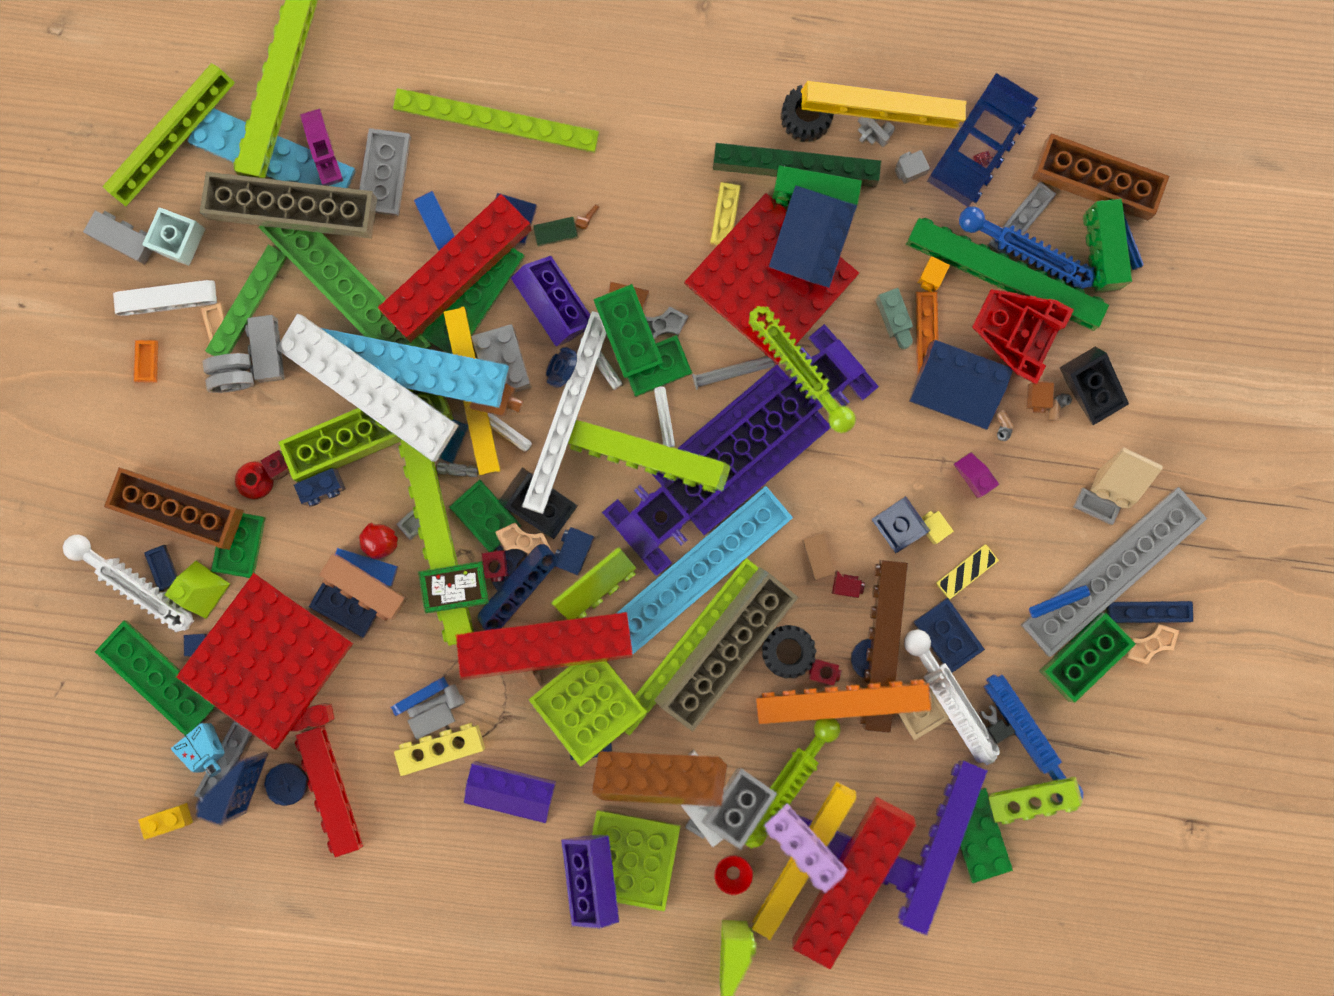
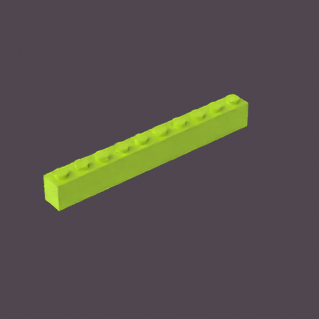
(274, 88)
(434, 530)

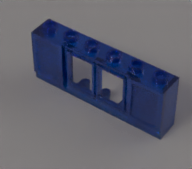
(961, 175)

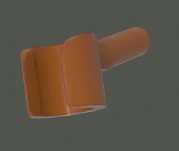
(583, 222)

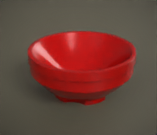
(262, 486)
(733, 886)

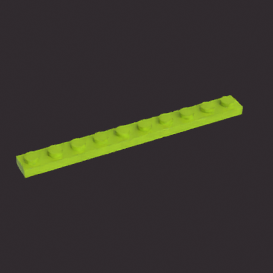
(495, 120)
(692, 637)

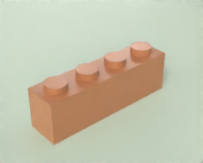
(363, 587)

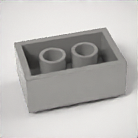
(503, 347)
(742, 808)

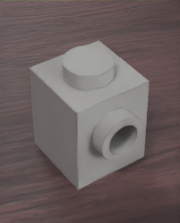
(911, 166)

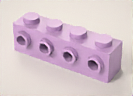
(805, 848)

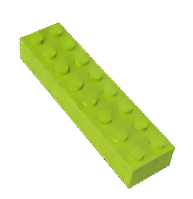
(344, 440)

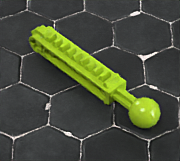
(840, 417)
(794, 776)

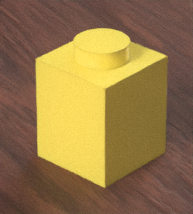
(938, 526)

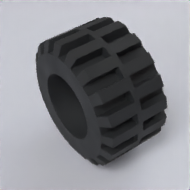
(802, 128)
(807, 651)

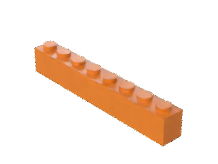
(844, 703)

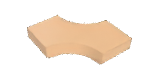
(514, 538)
(1160, 639)

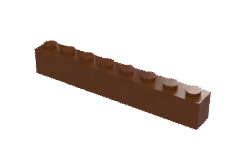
(885, 634)

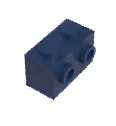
(320, 487)

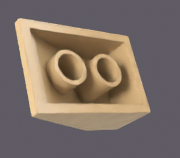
(1125, 478)

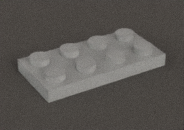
(385, 168)

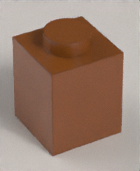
(1040, 396)

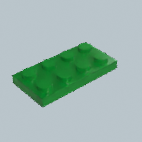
(628, 330)
(983, 843)

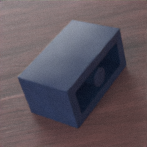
(574, 550)

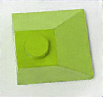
(197, 589)

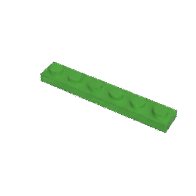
(247, 302)

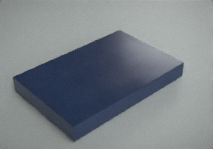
(343, 610)
(949, 635)

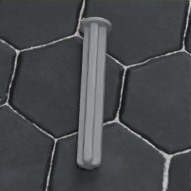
(732, 371)

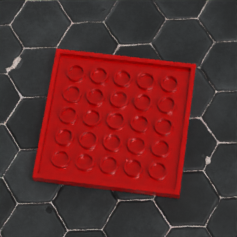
(739, 279)
(264, 661)

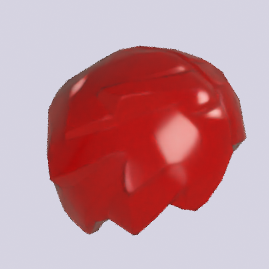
(378, 541)

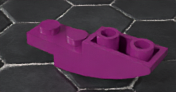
(321, 147)

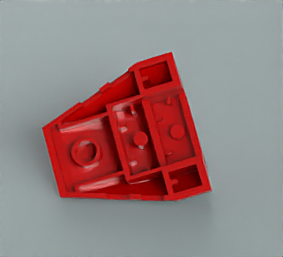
(1021, 329)

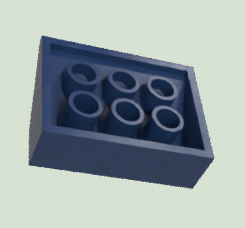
(812, 236)
(960, 384)
(233, 793)

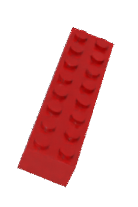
(455, 268)
(543, 646)
(867, 862)

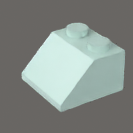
(174, 236)

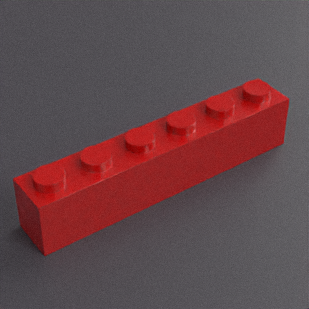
(329, 791)

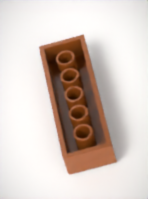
(1100, 176)
(174, 508)
(660, 778)

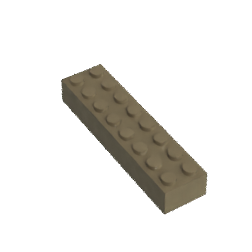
(288, 205)
(726, 649)

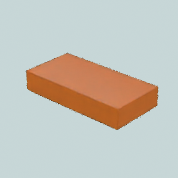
(146, 361)

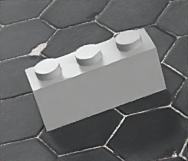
(118, 236)
(263, 348)

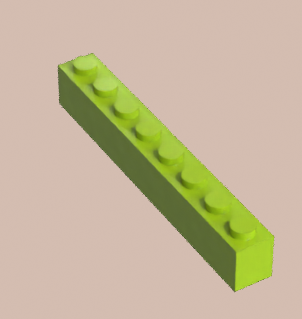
(168, 134)
(649, 455)

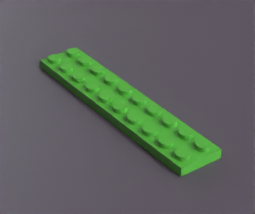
(339, 282)

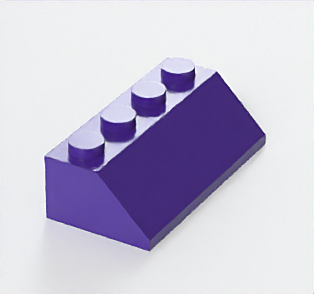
(552, 300)
(509, 791)
(590, 881)

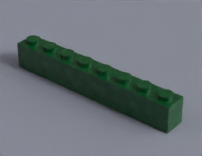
(767, 160)

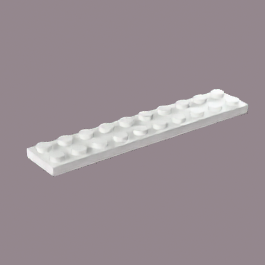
(367, 387)

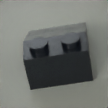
(1094, 384)
(555, 513)

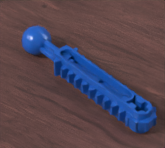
(973, 220)
(1026, 728)

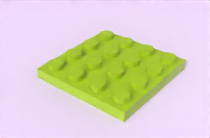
(587, 708)
(640, 857)

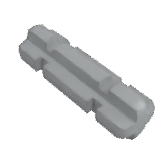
(457, 469)

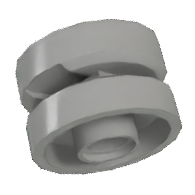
(228, 373)

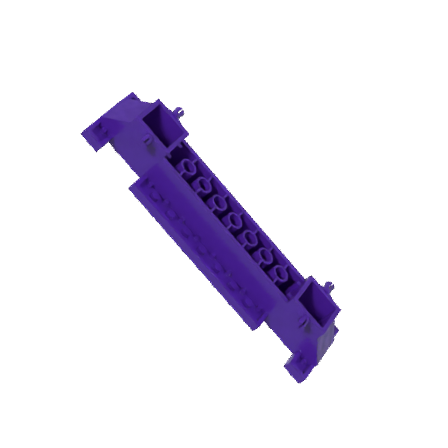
(754, 437)

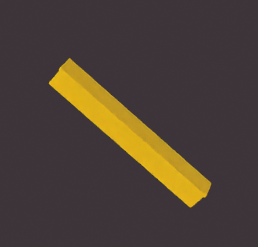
(883, 105)
(478, 421)
(792, 878)

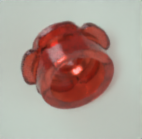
(983, 158)

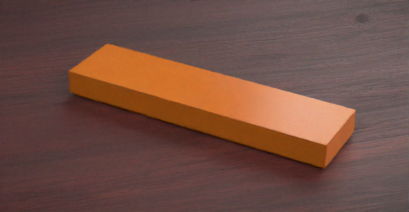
(925, 323)

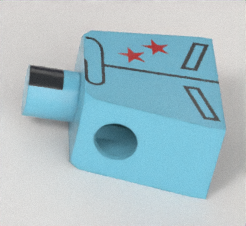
(200, 750)

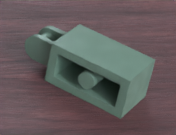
(895, 317)

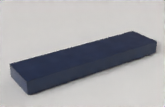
(1151, 612)

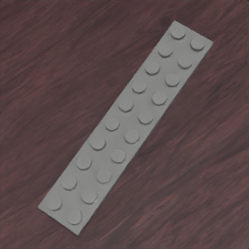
(1117, 569)

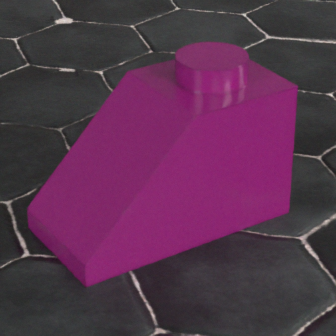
(976, 475)

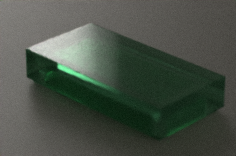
(555, 231)

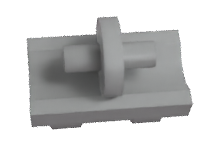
(873, 132)

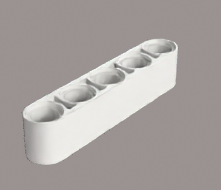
(165, 298)

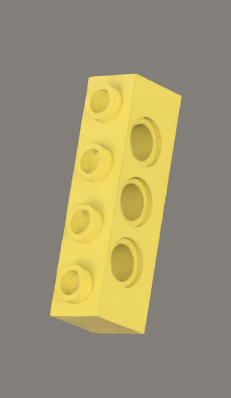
(408, 763)

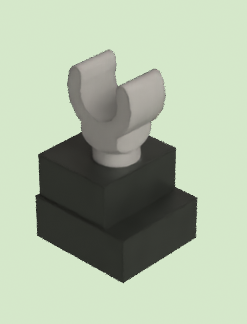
(997, 729)

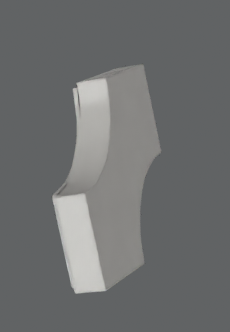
(669, 322)

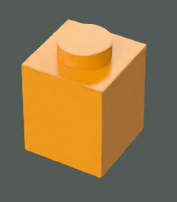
(933, 274)

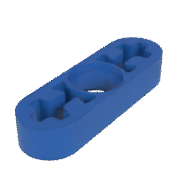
(419, 696)

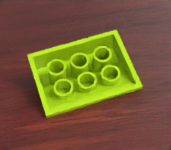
(594, 585)
(735, 954)

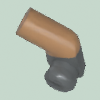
(1059, 402)
(1006, 426)

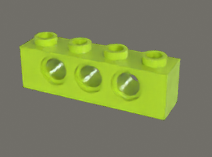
(1066, 787)

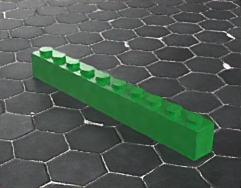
(1004, 272)

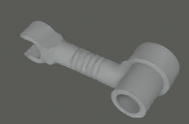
(451, 696)

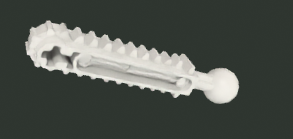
(79, 548)
(953, 700)

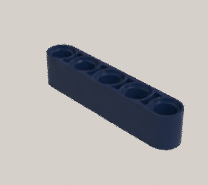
(507, 598)

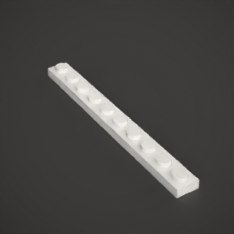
(566, 416)

